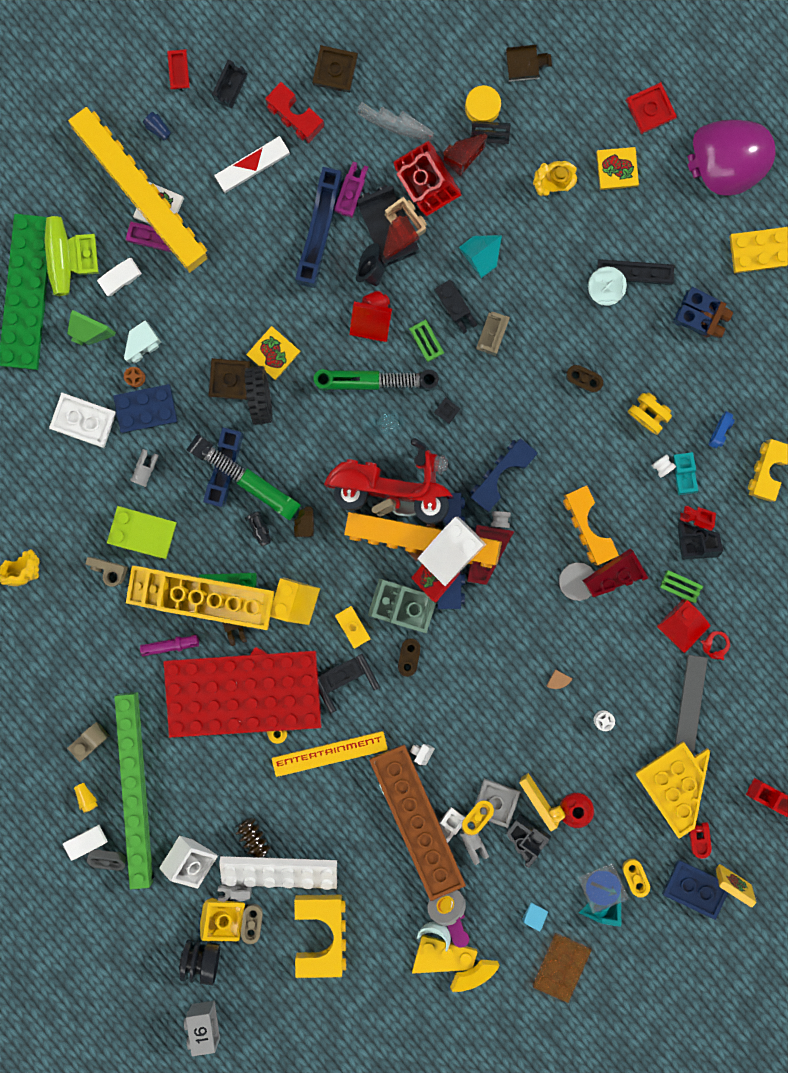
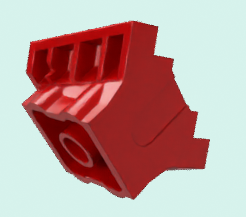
(426, 178)

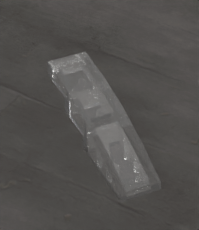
(402, 125)

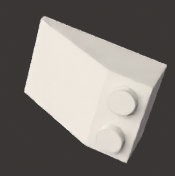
(451, 550)

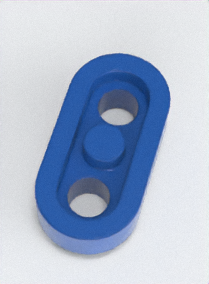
(725, 422)

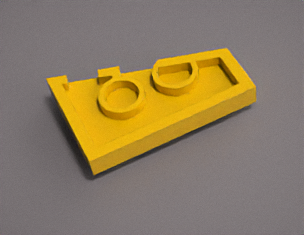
(433, 957)

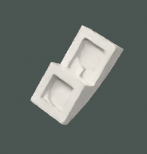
(119, 276)
(451, 823)
(85, 842)

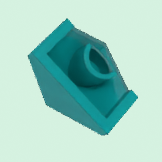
(482, 252)
(607, 916)

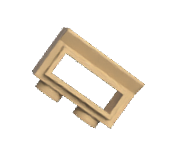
(409, 209)

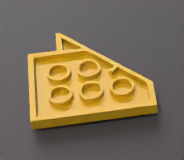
(676, 785)

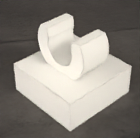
(423, 753)

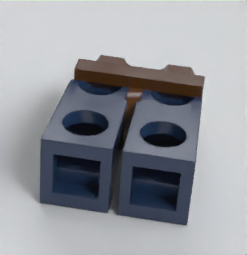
(702, 313)

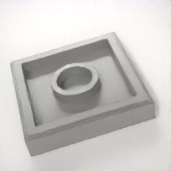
(503, 801)

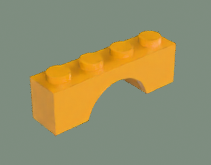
(579, 504)

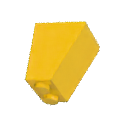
(294, 601)

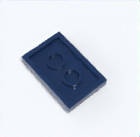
(145, 408)
(695, 889)

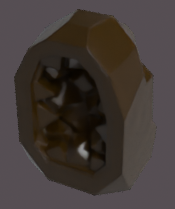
(304, 523)

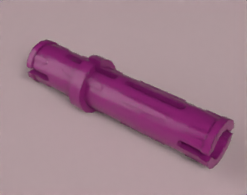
(169, 645)

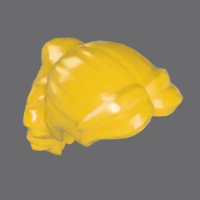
(554, 177)
(20, 571)

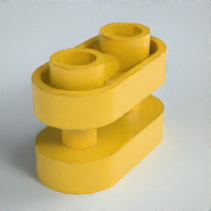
(648, 402)

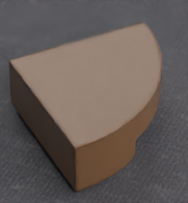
(558, 680)

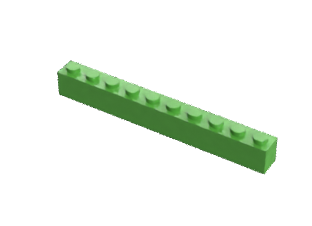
(133, 790)

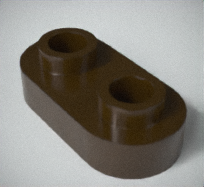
(584, 378)
(408, 657)

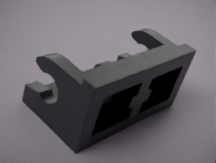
(229, 84)

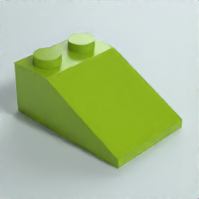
(141, 532)

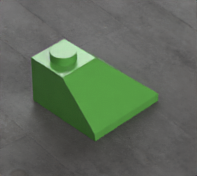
(87, 330)

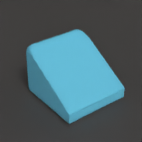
(535, 916)

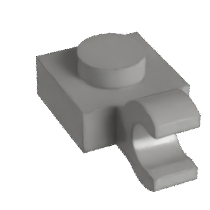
(236, 892)

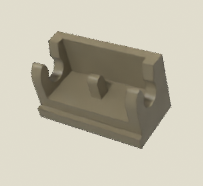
(492, 333)

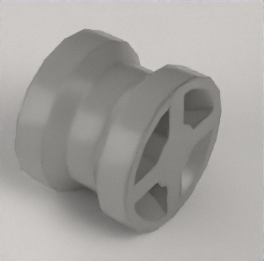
(500, 519)

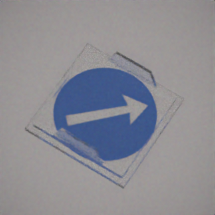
(603, 888)

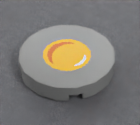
(447, 908)

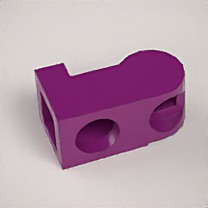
(459, 933)

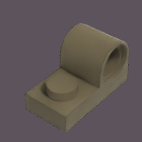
(109, 567)
(88, 741)

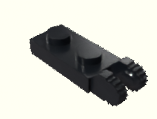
(454, 304)

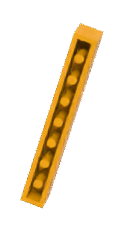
(408, 535)

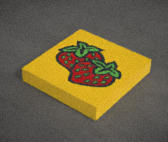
(617, 168)
(273, 353)
(735, 885)

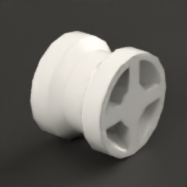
(663, 466)
(606, 723)

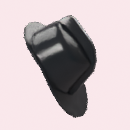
(370, 266)

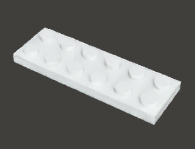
(278, 872)

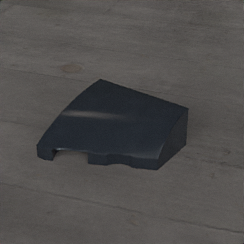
(698, 542)
(527, 838)

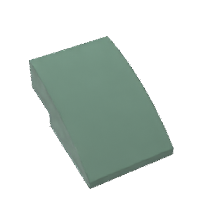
(402, 606)

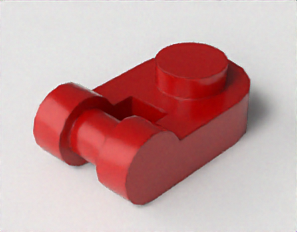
(700, 846)

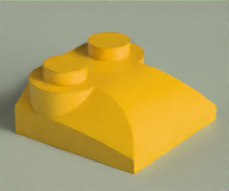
(221, 920)

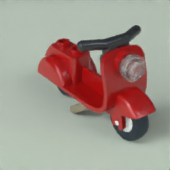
(356, 482)

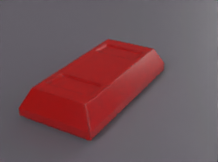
(178, 69)

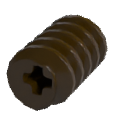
(252, 838)

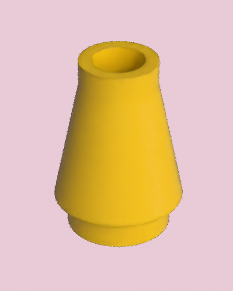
(85, 798)

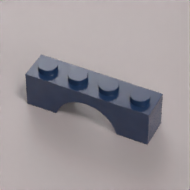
(219, 484)
(487, 494)

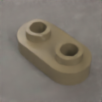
(251, 923)

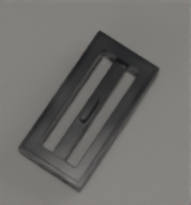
(498, 140)

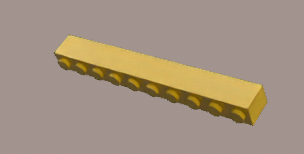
(138, 190)

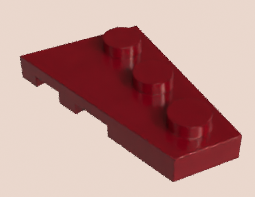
(618, 572)
(481, 574)

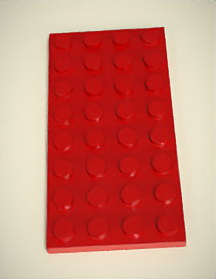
(242, 694)

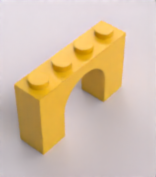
(330, 961)

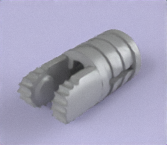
(141, 472)
(472, 843)

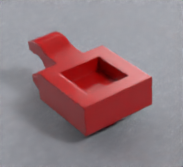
(701, 517)

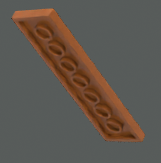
(417, 822)

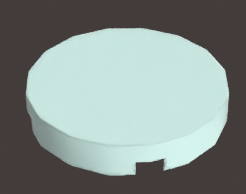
(607, 285)

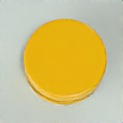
(483, 104)

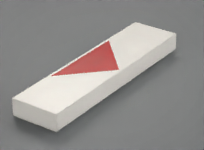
(252, 164)

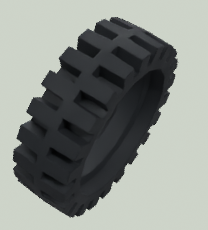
(258, 395)

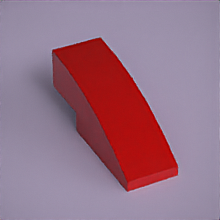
(768, 796)

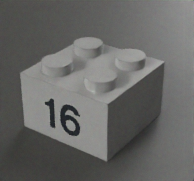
(202, 1028)

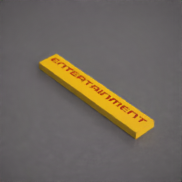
(329, 753)

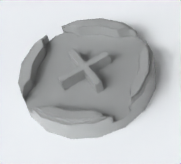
(571, 581)

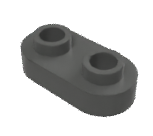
(106, 860)

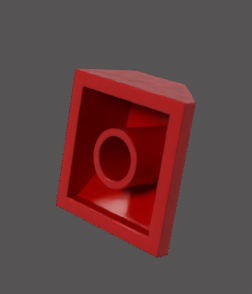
(684, 625)

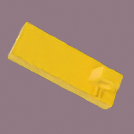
(550, 815)

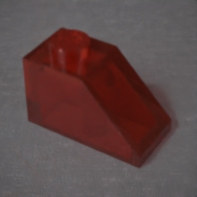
(399, 236)

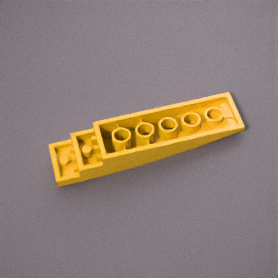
(200, 597)

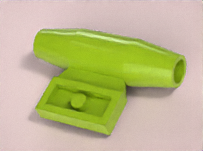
(67, 255)

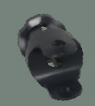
(259, 530)

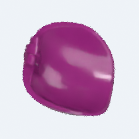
(731, 155)

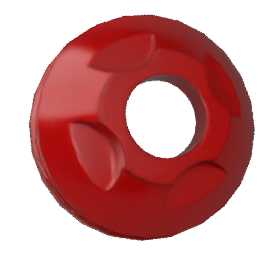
(575, 800)

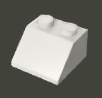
(188, 862)

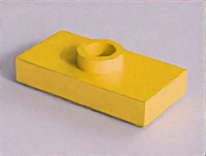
(352, 627)

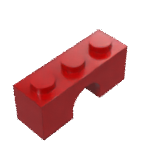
(306, 124)

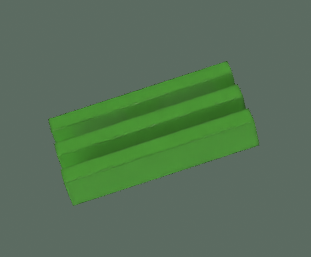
(433, 355)
(695, 592)

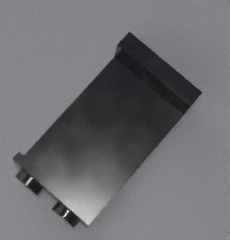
(373, 212)

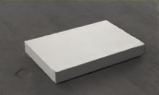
(82, 420)

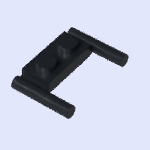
(342, 675)

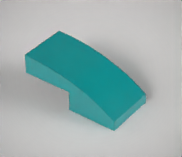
(685, 473)

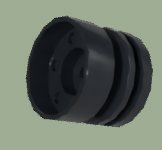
(199, 962)

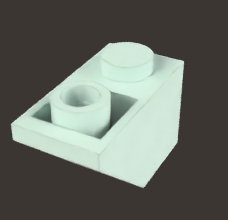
(140, 341)

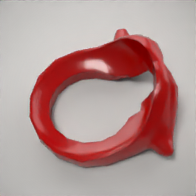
(708, 642)

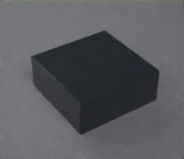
(447, 410)

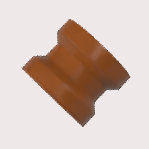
(132, 374)

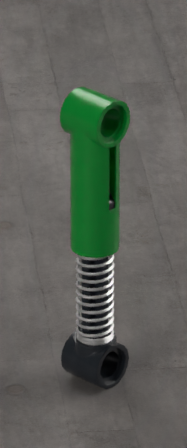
(373, 380)
(245, 478)

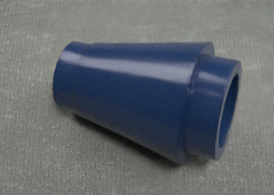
(156, 125)

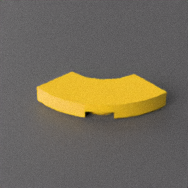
(475, 976)

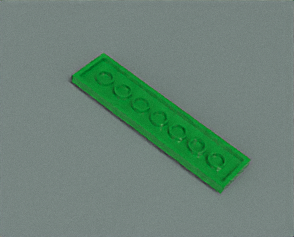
(25, 294)

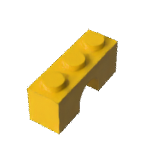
(763, 485)

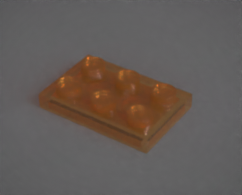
(561, 967)

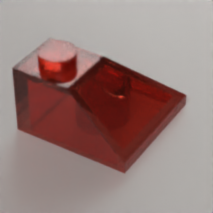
(464, 152)

